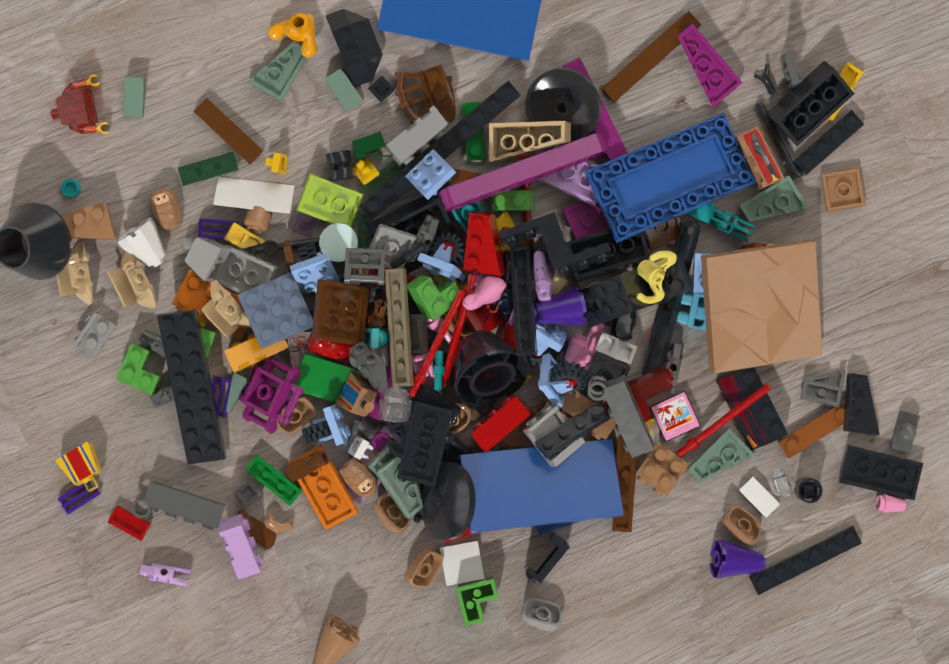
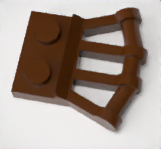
(434, 86)

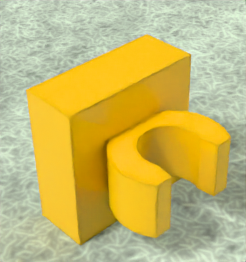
(278, 163)
(365, 171)

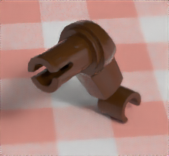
(377, 318)

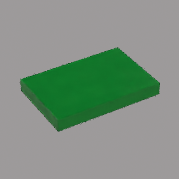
(322, 376)

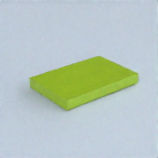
(329, 201)

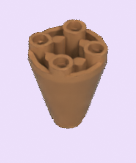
(336, 641)

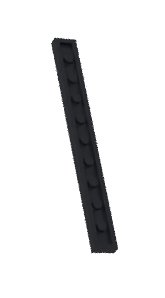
(443, 146)

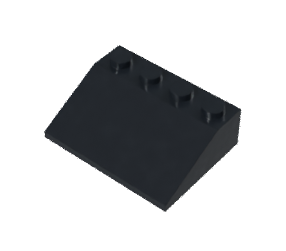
(411, 217)

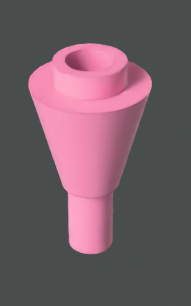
(435, 326)

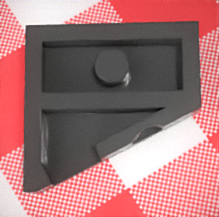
(824, 389)

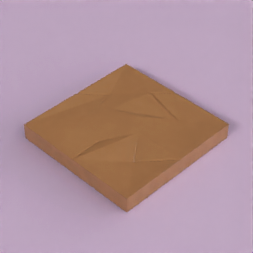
(761, 305)

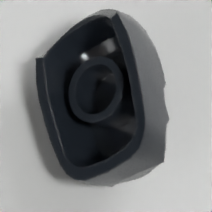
(624, 325)

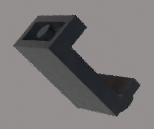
(549, 563)

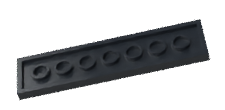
(191, 386)

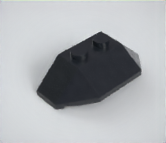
(356, 44)

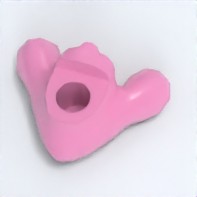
(487, 291)

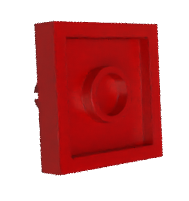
(484, 318)

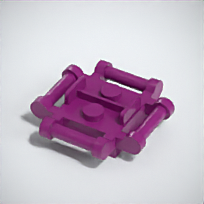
(269, 393)

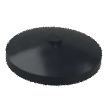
(567, 97)
(450, 504)

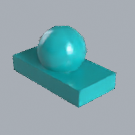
(375, 338)

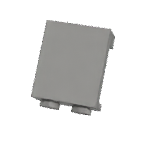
(545, 423)

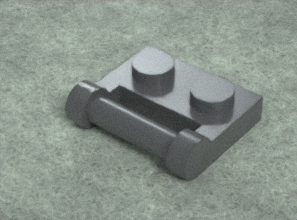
(791, 73)
(364, 259)

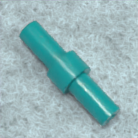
(438, 371)

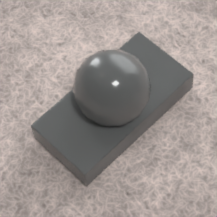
(905, 431)

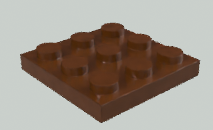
(340, 312)

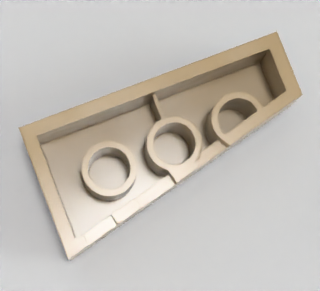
(524, 138)

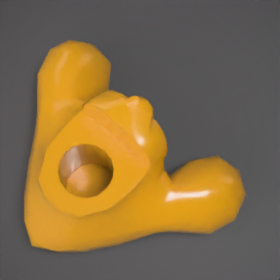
(299, 28)

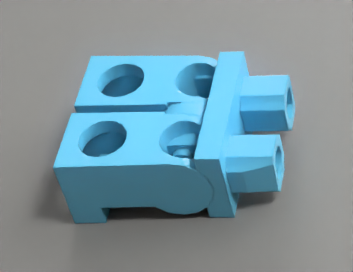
(696, 316)

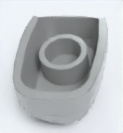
(541, 614)

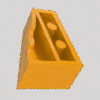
(249, 352)

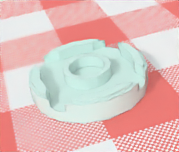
(335, 241)

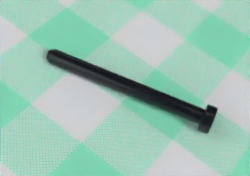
(778, 141)

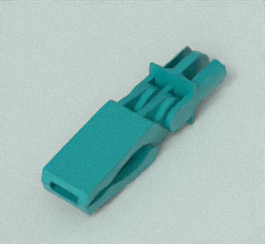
(705, 215)

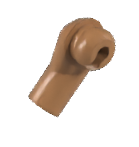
(276, 526)

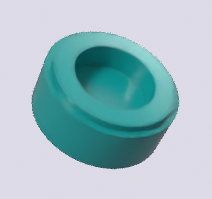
(71, 188)

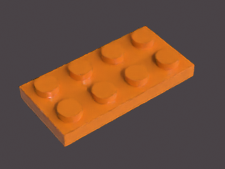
(195, 294)
(327, 492)

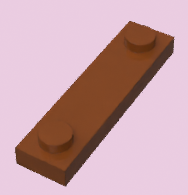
(813, 431)

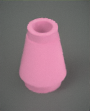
(576, 347)
(888, 503)

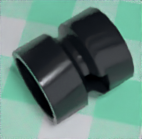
(337, 159)
(808, 490)

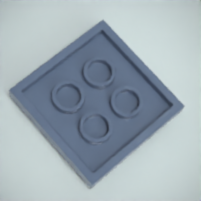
(276, 310)

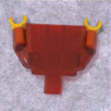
(78, 108)

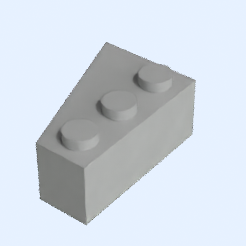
(417, 137)

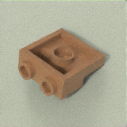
(661, 469)

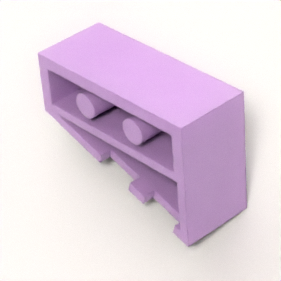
(240, 546)

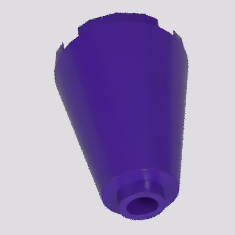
(562, 308)
(734, 560)

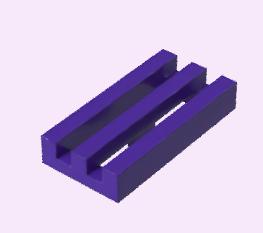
(201, 228)
(214, 385)
(65, 504)

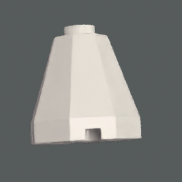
(144, 243)

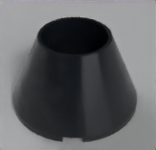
(46, 240)
(487, 369)

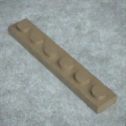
(399, 327)

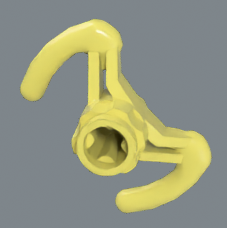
(654, 274)

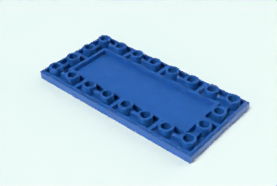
(478, 25)
(669, 177)
(524, 491)

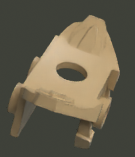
(76, 277)
(132, 283)
(224, 310)

